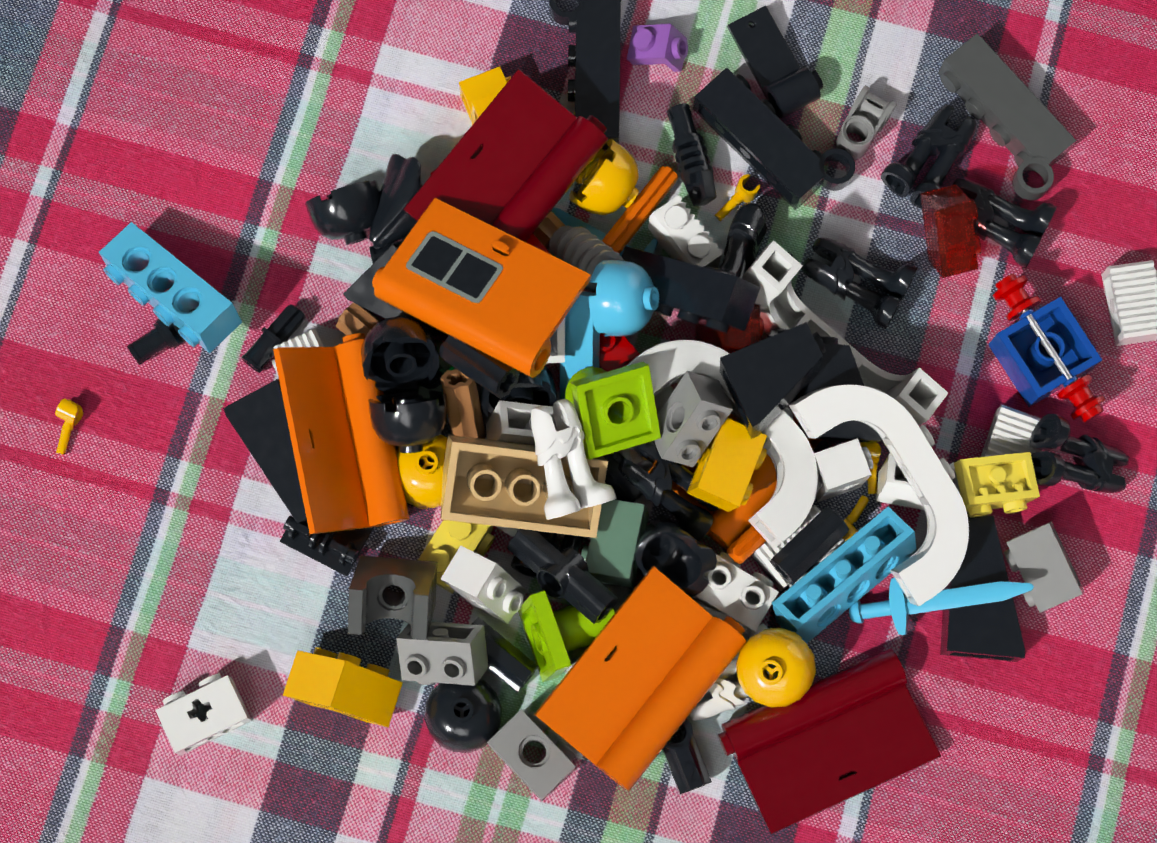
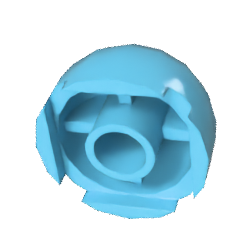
(622, 298)

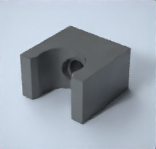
(373, 600)

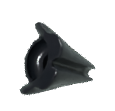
(398, 188)
(675, 555)

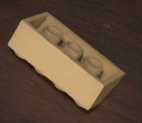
(506, 487)

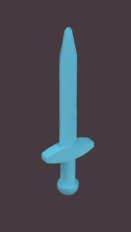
(900, 607)

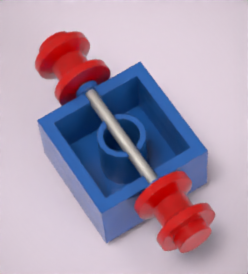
(1045, 350)

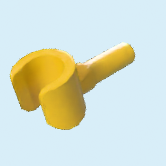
(740, 195)
(71, 414)
(875, 451)
(853, 517)

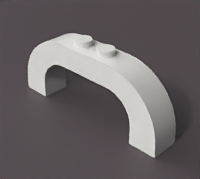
(784, 310)
(784, 442)
(930, 478)

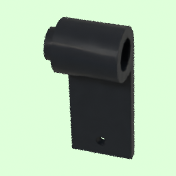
(773, 64)

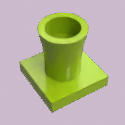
(614, 408)
(556, 633)

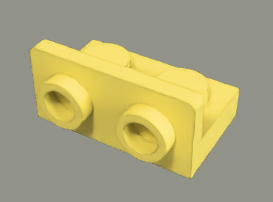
(996, 483)
(448, 540)

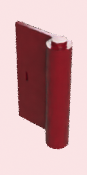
(526, 161)
(842, 725)

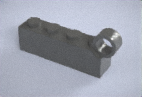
(1009, 111)

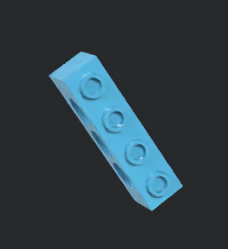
(135, 250)
(845, 575)

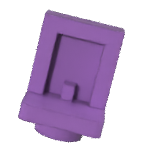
(657, 46)

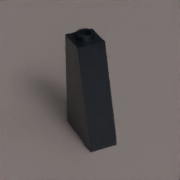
(265, 431)
(983, 629)

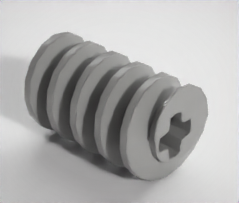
(581, 249)

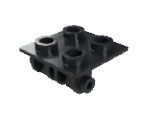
(333, 549)

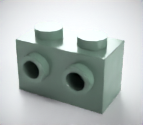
(613, 551)

